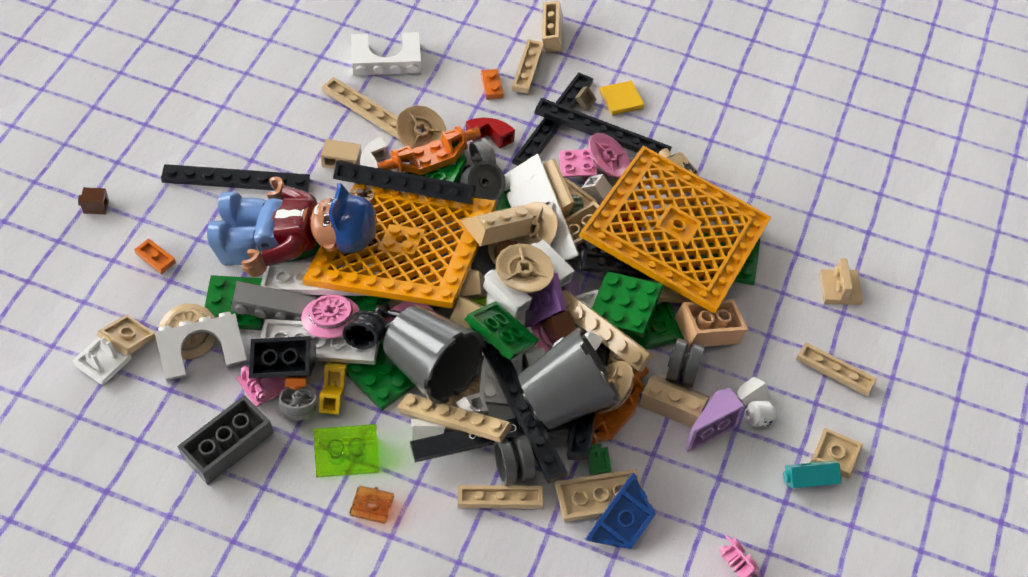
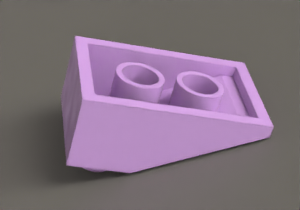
(716, 419)

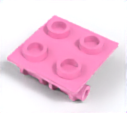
(577, 163)
(261, 389)
(736, 551)

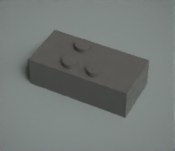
(225, 439)

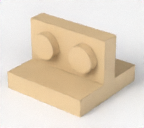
(841, 285)

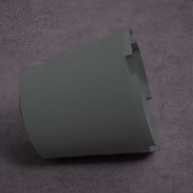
(434, 352)
(567, 382)

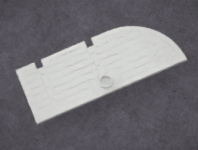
(531, 184)

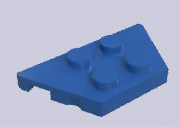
(624, 517)

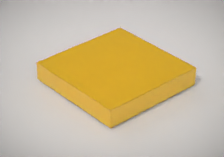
(621, 97)

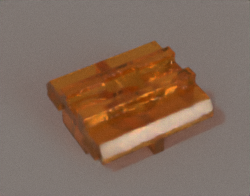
(365, 495)

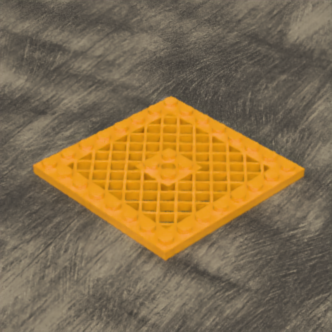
(441, 293)
(704, 293)

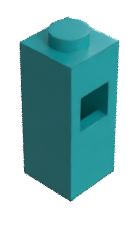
(812, 474)

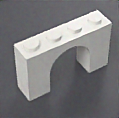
(405, 62)
(519, 302)
(171, 341)

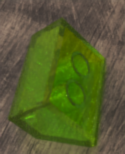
(346, 450)

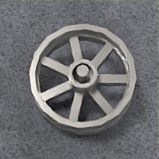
(481, 151)
(297, 404)

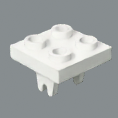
(101, 360)

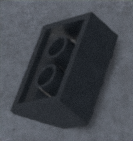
(282, 357)

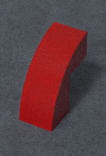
(499, 131)

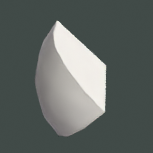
(753, 391)
(473, 403)
(425, 429)

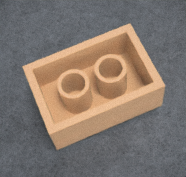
(711, 329)

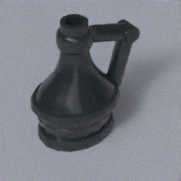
(368, 327)

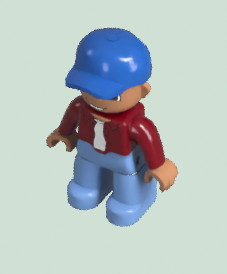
(288, 226)

